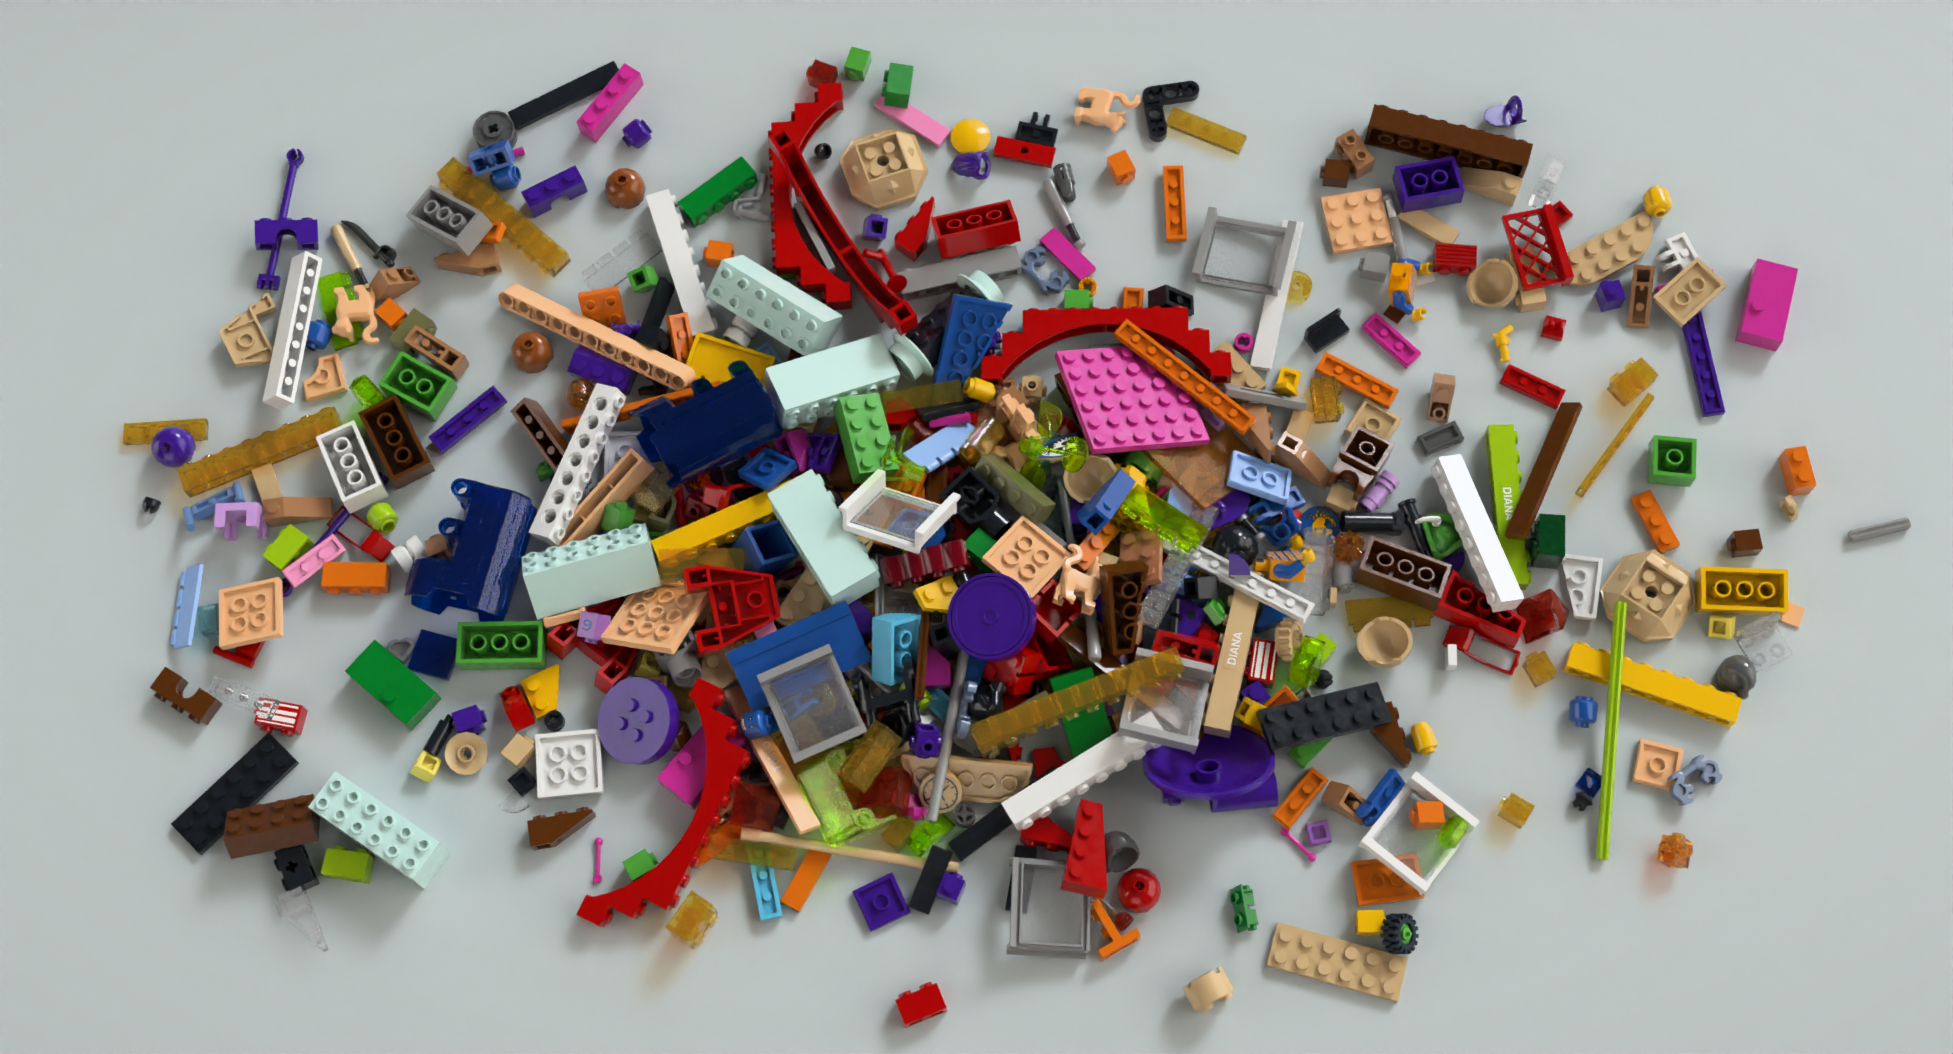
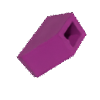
(939, 670)

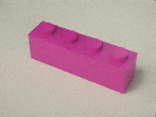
(610, 102)

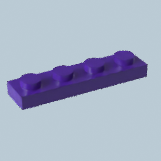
(467, 419)

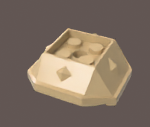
(888, 184)
(1645, 616)

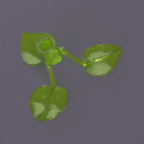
(1049, 421)
(909, 469)

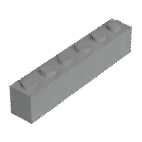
(941, 277)

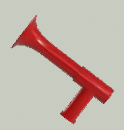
(896, 282)

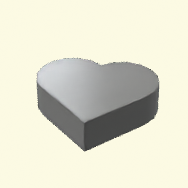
(401, 649)

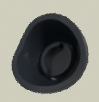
(898, 723)

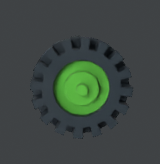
(1399, 933)

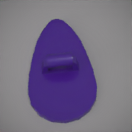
(1231, 508)

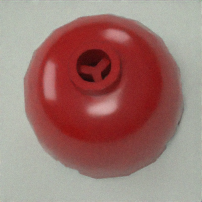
(1134, 899)

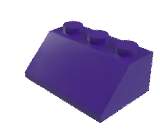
(600, 369)

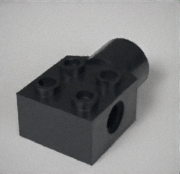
(977, 504)

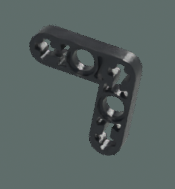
(1157, 104)

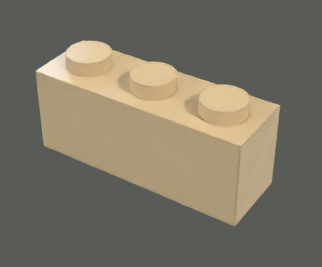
(1532, 299)

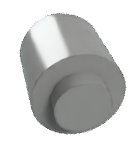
(1342, 577)

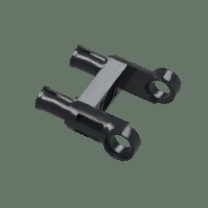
(872, 707)

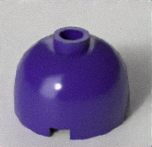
(181, 445)

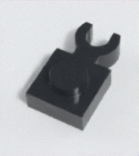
(755, 772)

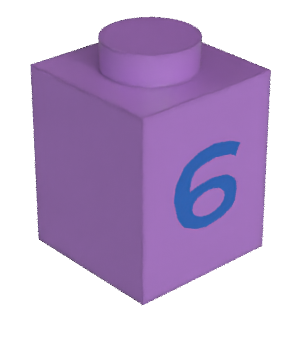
(592, 626)

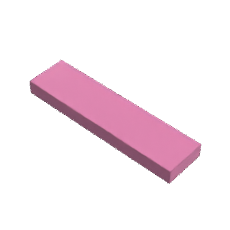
(916, 121)

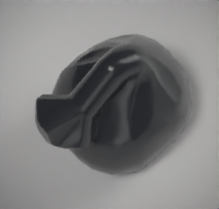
(987, 701)

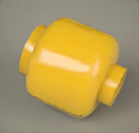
(1657, 201)

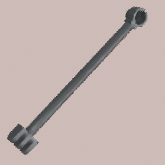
(1057, 471)

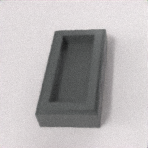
(1440, 438)

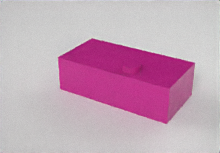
(1766, 304)
(687, 770)

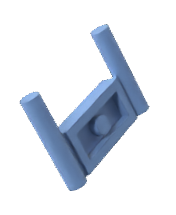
(206, 507)

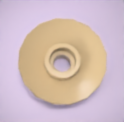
(455, 753)

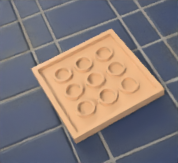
(655, 618)

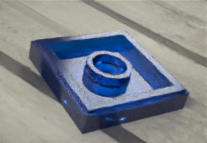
(434, 655)

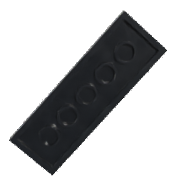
(1323, 717)
(238, 788)

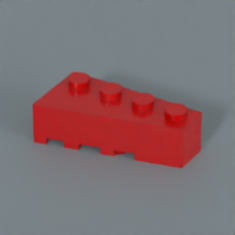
(1469, 608)
(1086, 856)

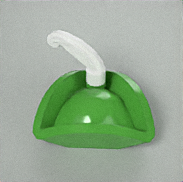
(1440, 533)

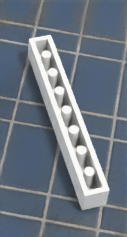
(680, 262)
(292, 330)
(1477, 533)
(1074, 778)

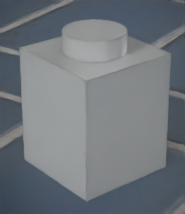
(1374, 266)

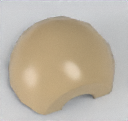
(1492, 284)
(1091, 477)
(1385, 642)

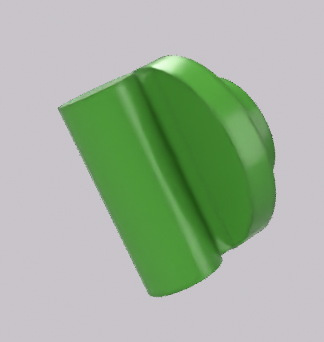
(544, 471)

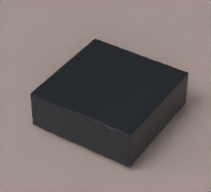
(523, 781)

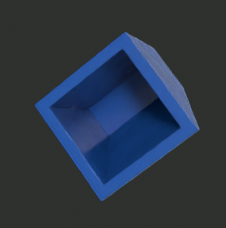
(766, 548)

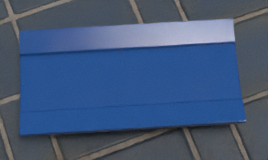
(829, 626)

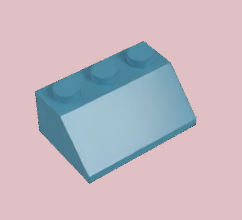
(893, 641)

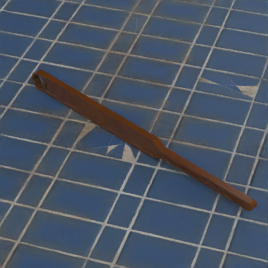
(935, 485)

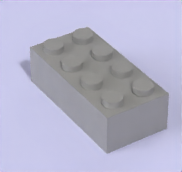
(449, 220)

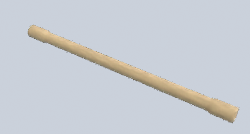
(759, 835)

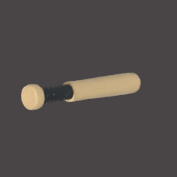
(349, 254)

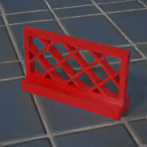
(1554, 242)

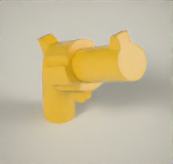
(1502, 342)

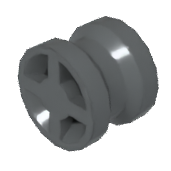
(964, 810)

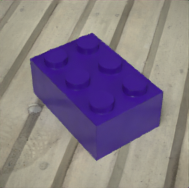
(1428, 184)

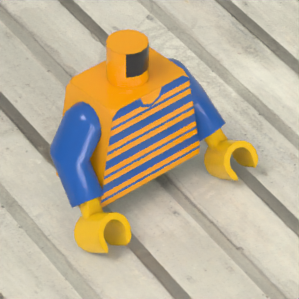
(1403, 284)
(1285, 564)

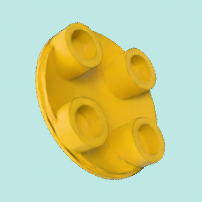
(970, 136)

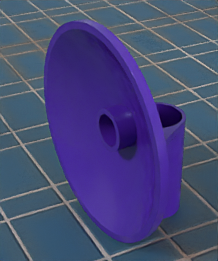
(1226, 771)

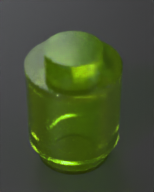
(1452, 832)

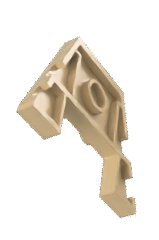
(245, 336)

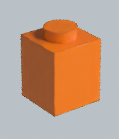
(1121, 168)
(717, 252)
(390, 314)
(1427, 815)

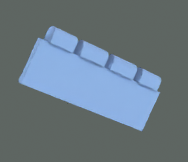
(940, 446)
(187, 602)

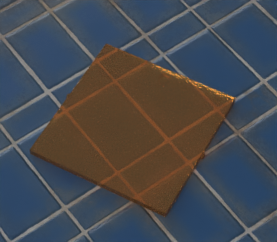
(1201, 469)

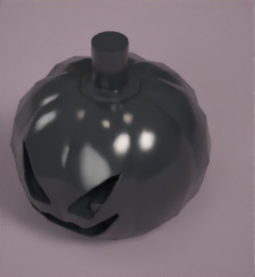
(1236, 540)

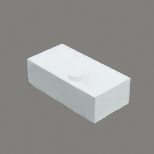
(351, 466)

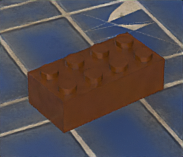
(396, 441)
(1403, 573)
(271, 826)

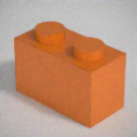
(1797, 471)

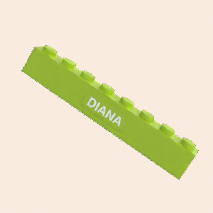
(1505, 495)

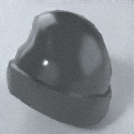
(1736, 675)
(1120, 851)

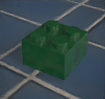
(1547, 541)

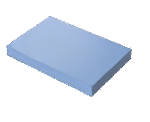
(1259, 478)

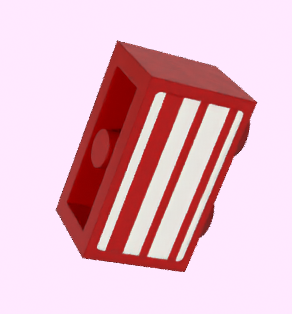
(1262, 663)
(287, 719)

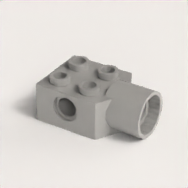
(682, 664)

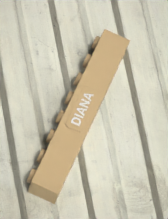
(1230, 663)

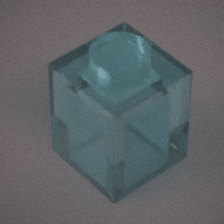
(208, 620)

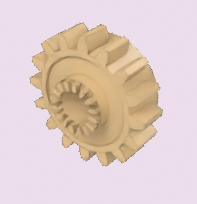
(1288, 638)

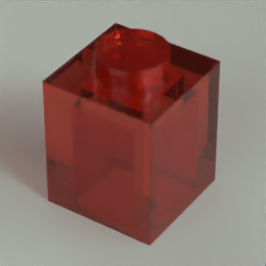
(821, 73)

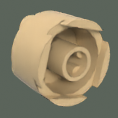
(1208, 989)

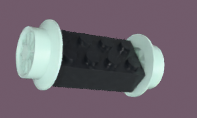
(920, 348)

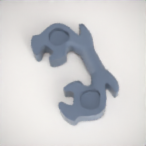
(1056, 282)
(962, 723)
(1707, 769)

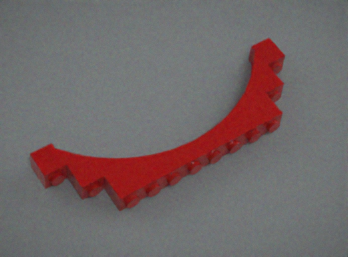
(790, 250)
(879, 297)
(1053, 325)
(722, 775)

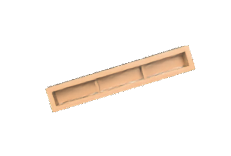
(615, 486)

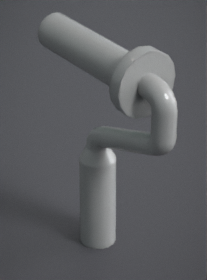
(748, 213)

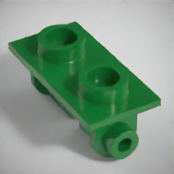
(1241, 898)

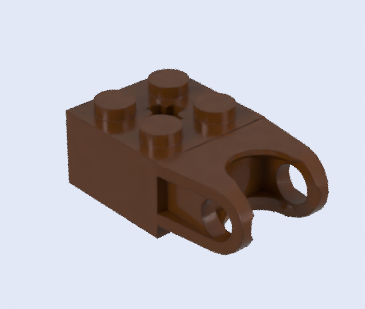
(1360, 461)

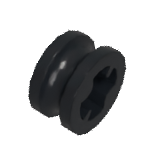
(553, 727)

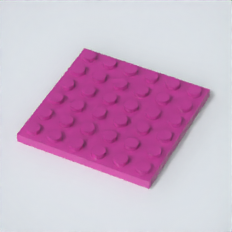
(1128, 402)

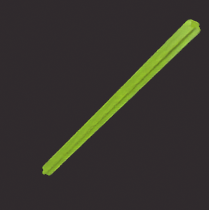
(1611, 731)

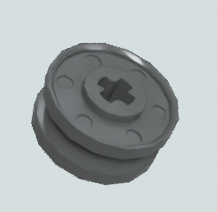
(493, 128)

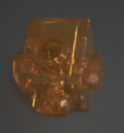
(1349, 553)
(1675, 851)

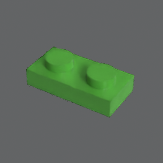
(1216, 609)
(1306, 753)

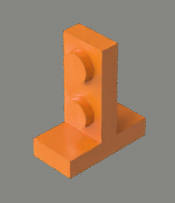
(1110, 932)

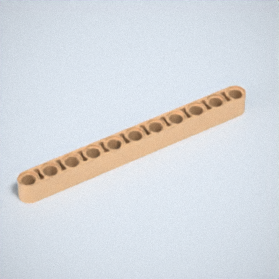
(597, 337)

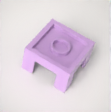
(233, 514)

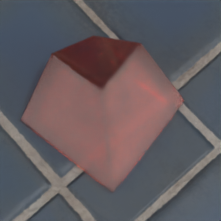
(1544, 615)
(754, 806)

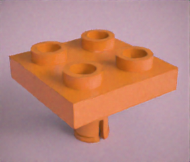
(603, 306)

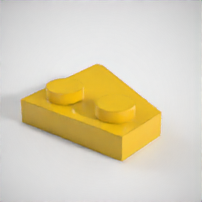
(936, 595)
(543, 690)

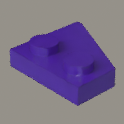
(823, 451)

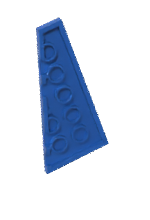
(967, 336)

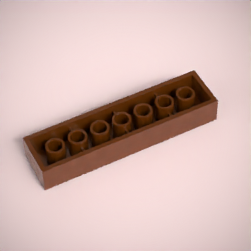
(1438, 139)

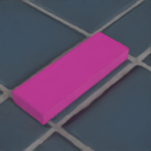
(1067, 254)
(1391, 340)

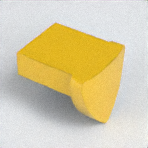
(1287, 382)

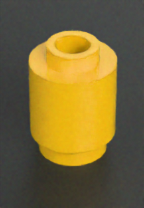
(979, 389)
(1423, 738)

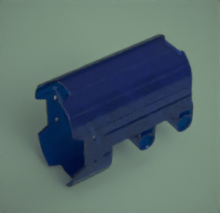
(710, 426)
(484, 554)

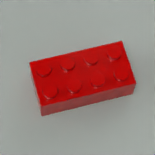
(976, 229)

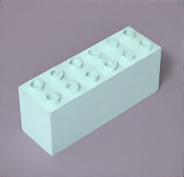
(774, 305)
(813, 383)
(817, 532)
(590, 570)
(379, 829)

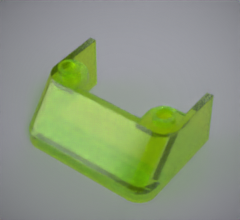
(830, 802)

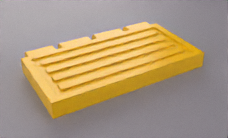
(712, 356)

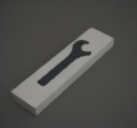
(814, 237)
(1264, 396)

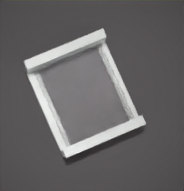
(894, 515)
(1411, 852)

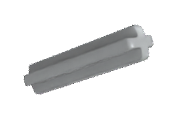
(1879, 529)

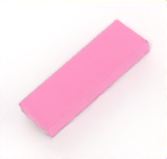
(313, 561)

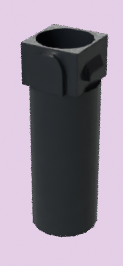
(1373, 522)

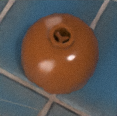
(625, 188)
(532, 352)

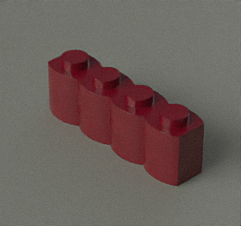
(930, 562)

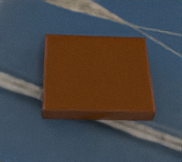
(1394, 314)

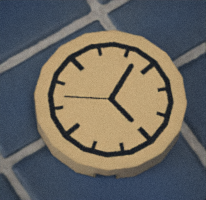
(951, 792)

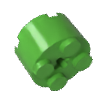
(1144, 465)

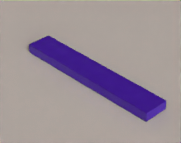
(1703, 367)

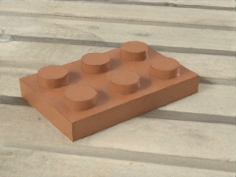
(1147, 547)

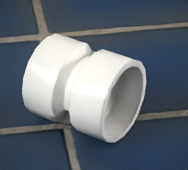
(740, 332)
(407, 554)

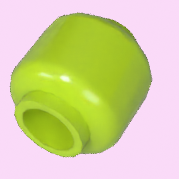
(382, 517)

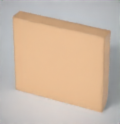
(1794, 615)

